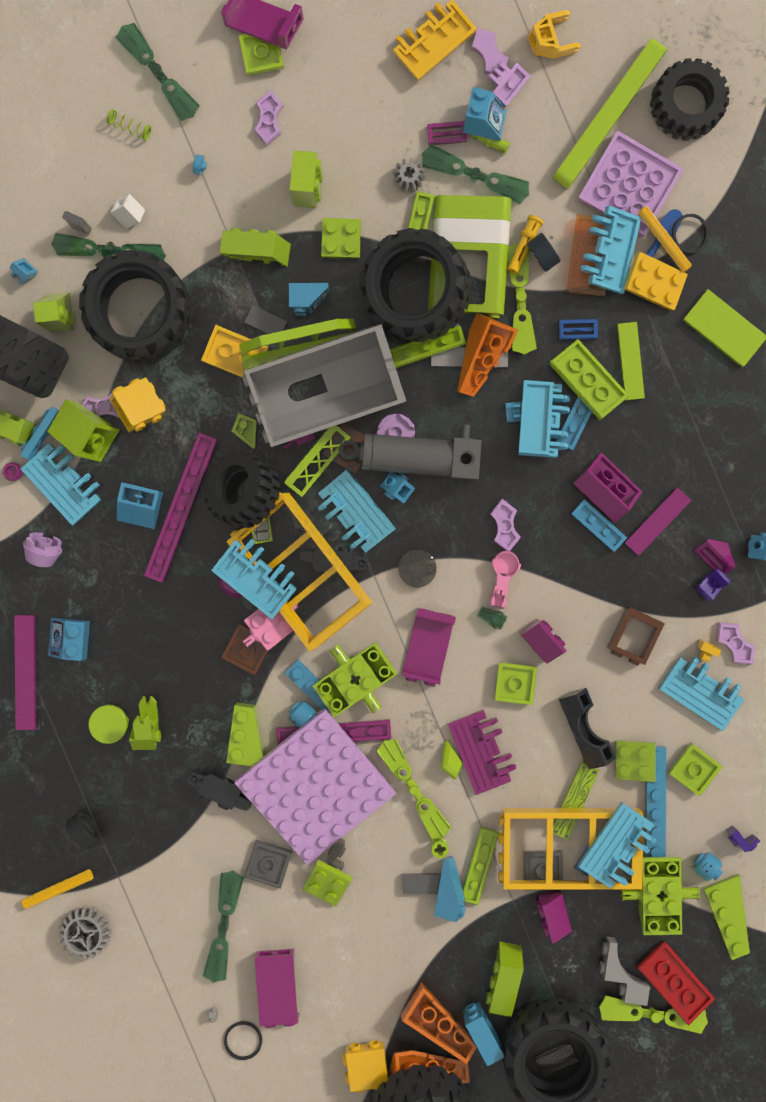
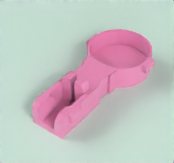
(506, 563)

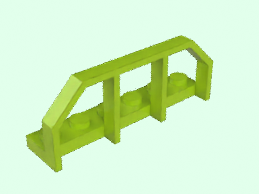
(282, 336)

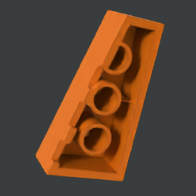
(433, 1021)

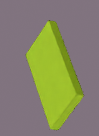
(725, 328)
(588, 379)

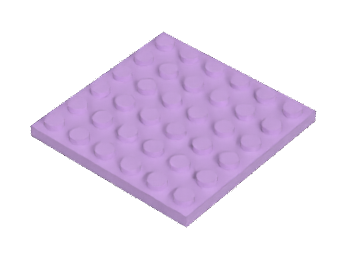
(315, 786)

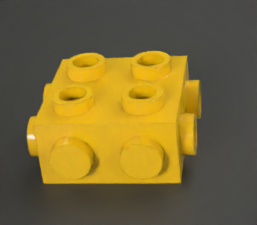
(137, 404)
(365, 1065)

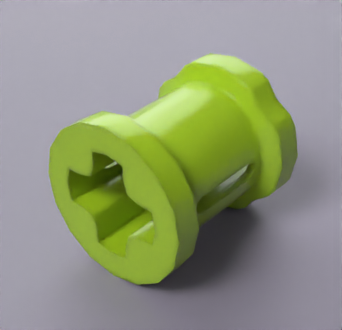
(439, 854)

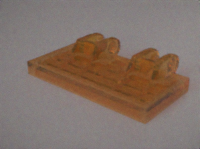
(583, 243)

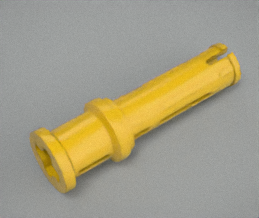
(527, 234)

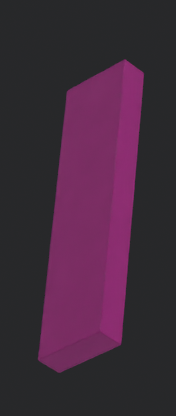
(657, 521)

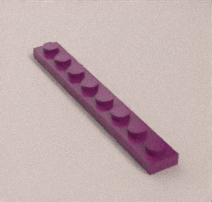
(180, 507)

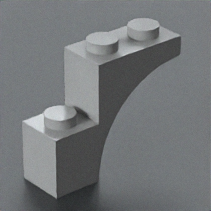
(631, 988)

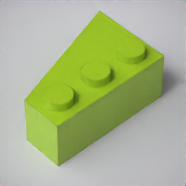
(254, 246)
(54, 312)
(15, 428)
(245, 736)
(505, 979)

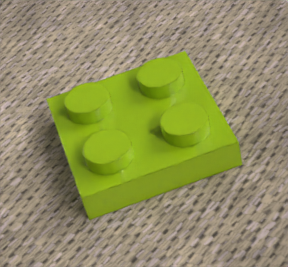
(260, 55)
(341, 238)
(515, 683)
(636, 760)
(695, 769)
(327, 883)

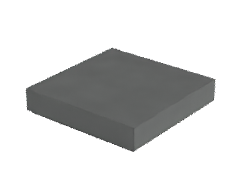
(268, 864)
(536, 865)

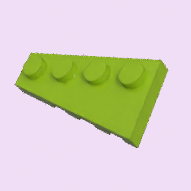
(728, 910)

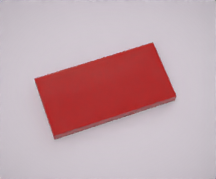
(675, 982)

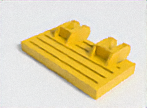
(436, 39)

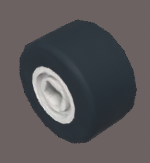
(543, 252)

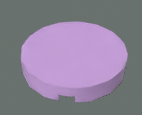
(396, 425)

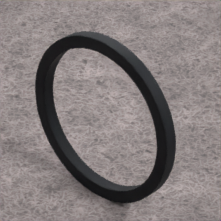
(706, 233)
(243, 1057)

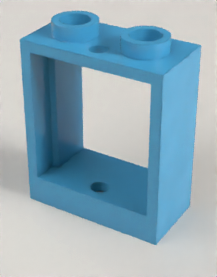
(483, 1033)

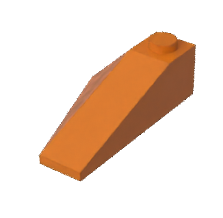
(484, 347)
(406, 1059)

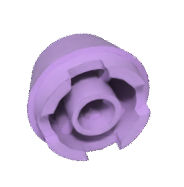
(41, 550)

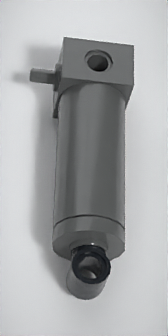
(418, 455)

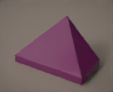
(716, 555)

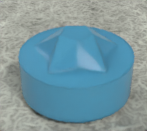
(199, 164)

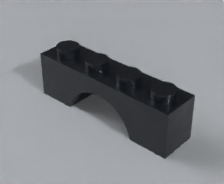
(594, 749)

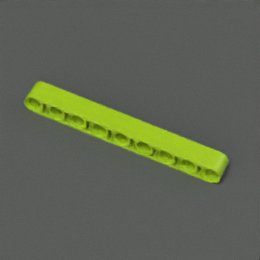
(610, 113)

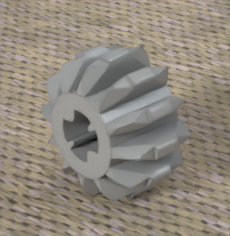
(417, 175)

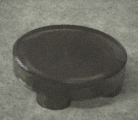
(417, 568)

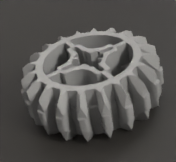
(88, 947)

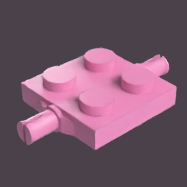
(267, 630)

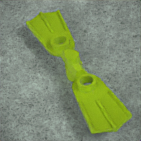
(524, 340)
(431, 817)
(616, 1010)

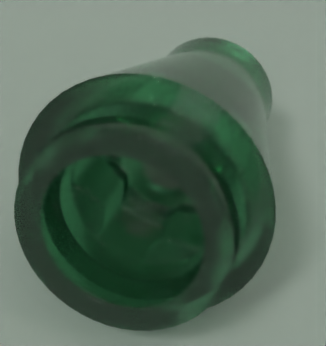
(494, 618)

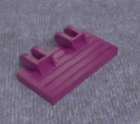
(478, 751)

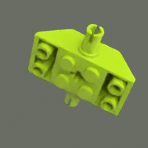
(341, 693)
(661, 912)

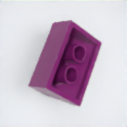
(608, 487)

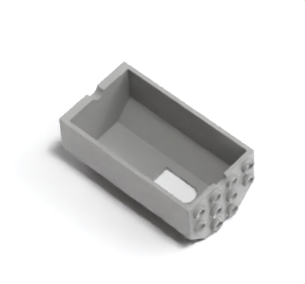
(357, 379)

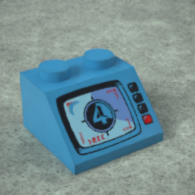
(484, 115)
(306, 297)
(68, 639)

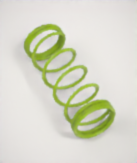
(147, 127)

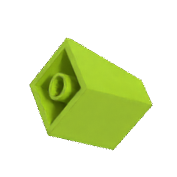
(82, 431)

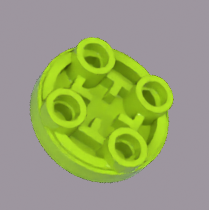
(108, 724)

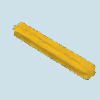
(664, 238)
(57, 889)

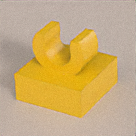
(707, 650)

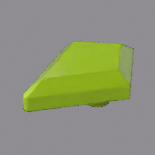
(246, 429)
(450, 761)

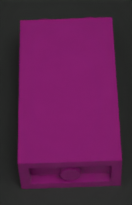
(263, 20)
(428, 646)
(276, 988)

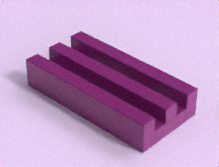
(446, 125)

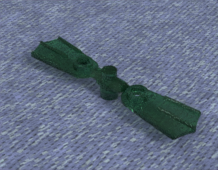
(136, 45)
(507, 186)
(75, 246)
(217, 959)

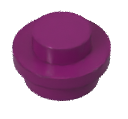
(12, 471)

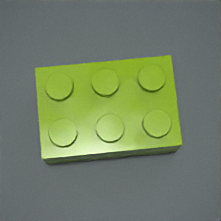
(305, 179)

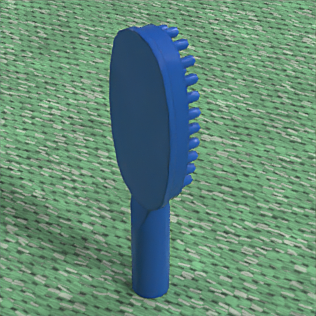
(668, 223)

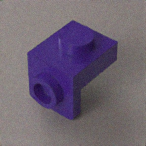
(712, 584)
(744, 844)

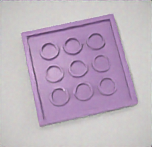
(630, 179)

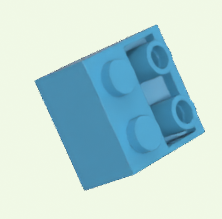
(138, 505)

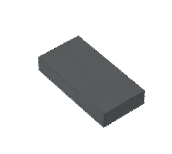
(76, 222)
(264, 321)
(421, 883)

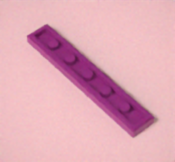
(25, 672)
(356, 731)

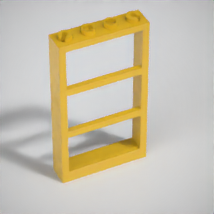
(310, 641)
(560, 813)

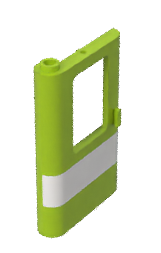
(474, 225)

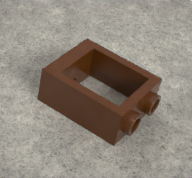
(627, 614)

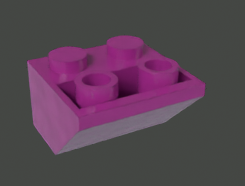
(542, 641)
(554, 915)

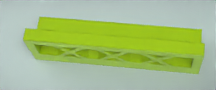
(307, 459)

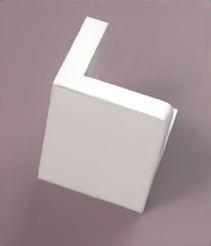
(127, 211)

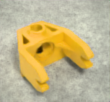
(544, 39)

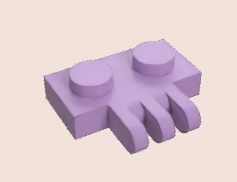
(508, 81)

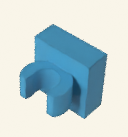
(23, 270)
(513, 412)

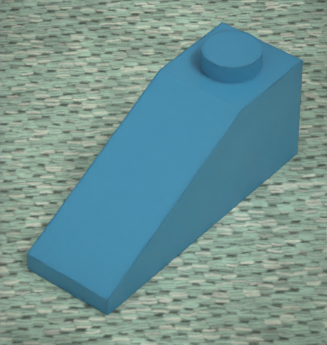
(450, 893)

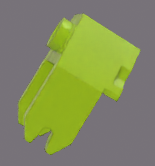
(145, 728)

